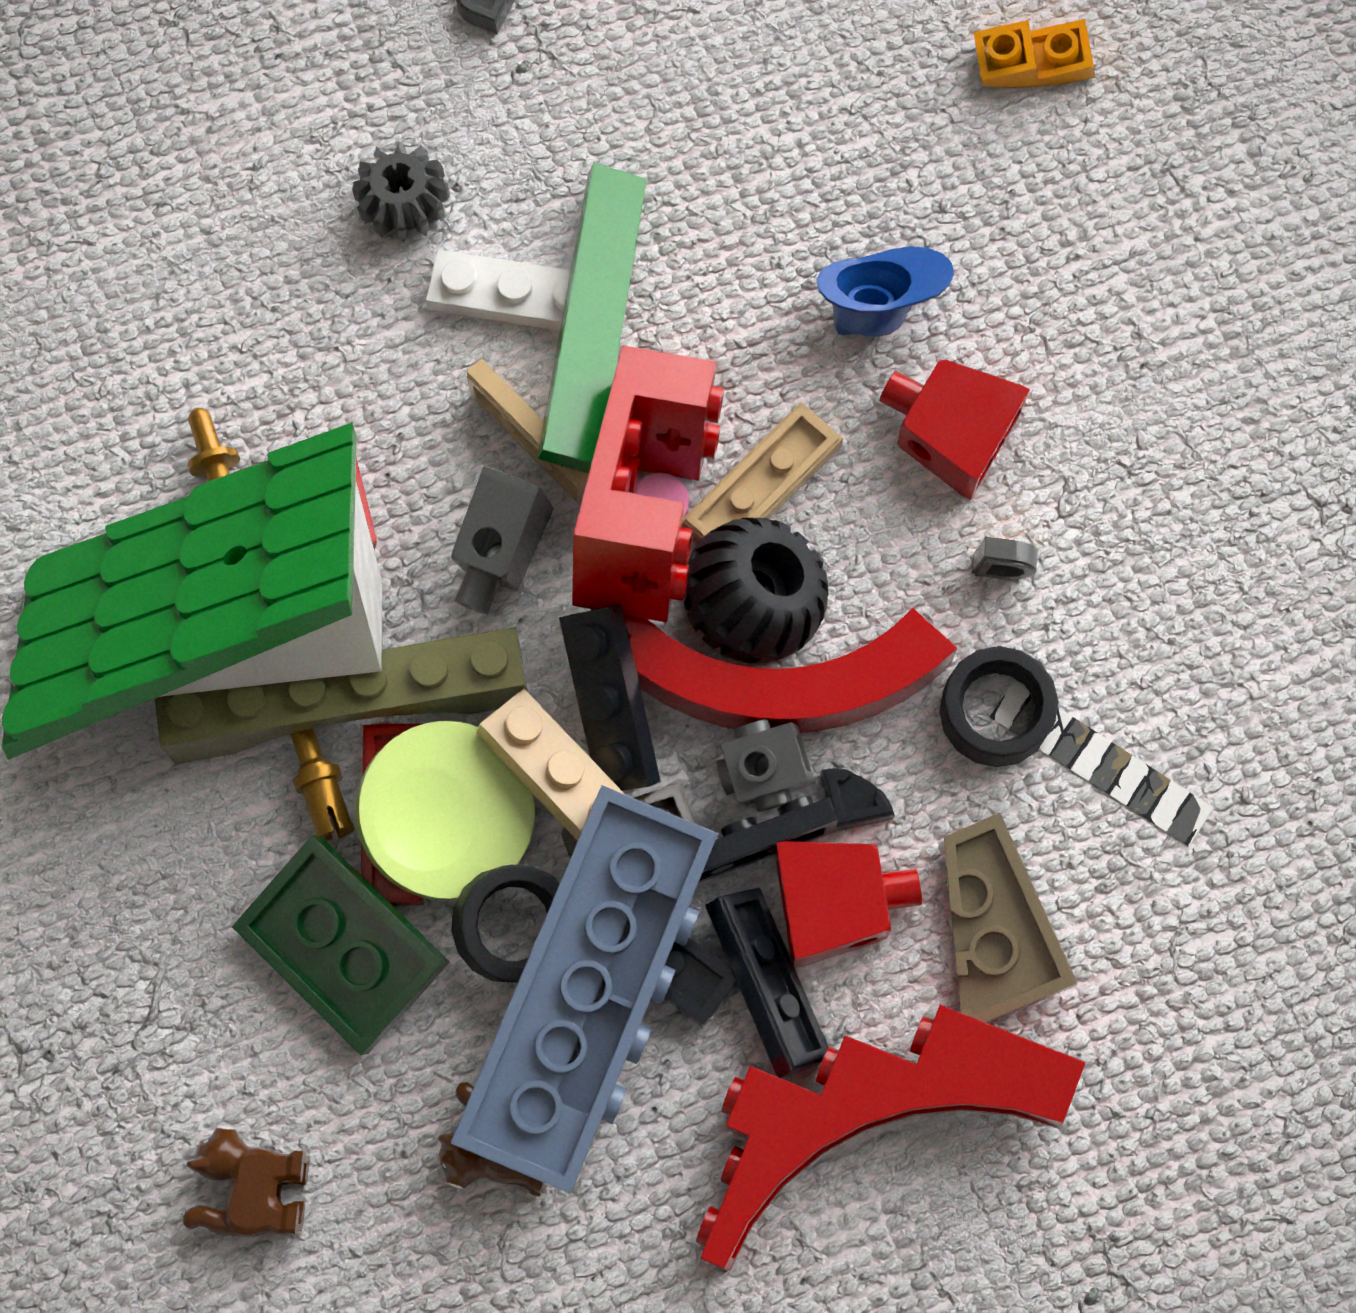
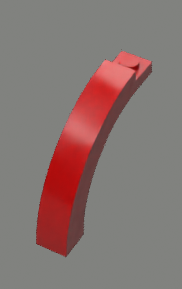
(807, 696)

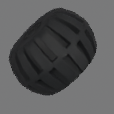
(755, 590)

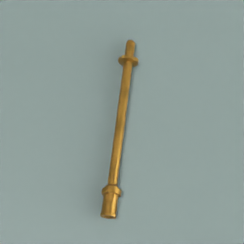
(316, 776)

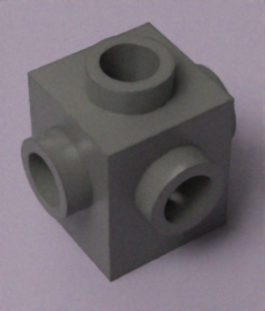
(787, 768)

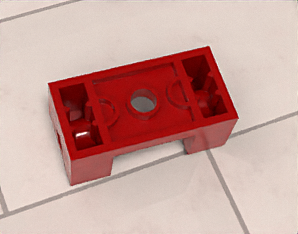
(634, 544)

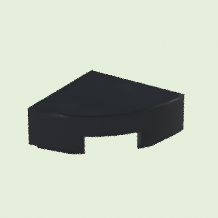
(855, 799)

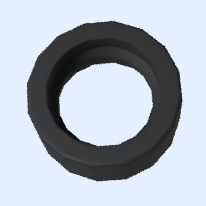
(1005, 662)
(470, 903)

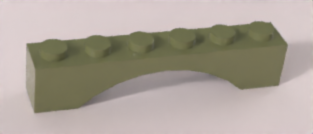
(422, 678)

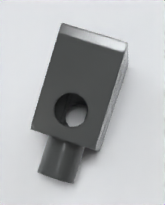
(499, 513)

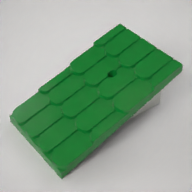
(207, 593)

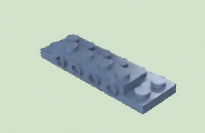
(587, 990)

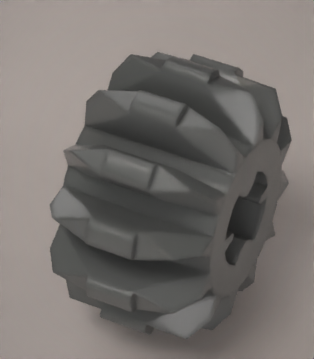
(395, 174)

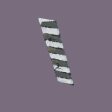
(1109, 767)

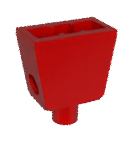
(955, 420)
(838, 897)

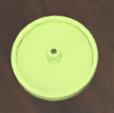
(441, 810)

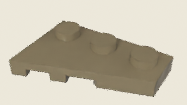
(1000, 929)

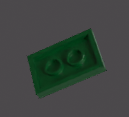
(340, 944)

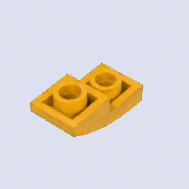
(1034, 58)

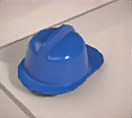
(878, 290)

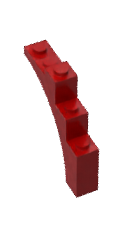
(788, 1127)

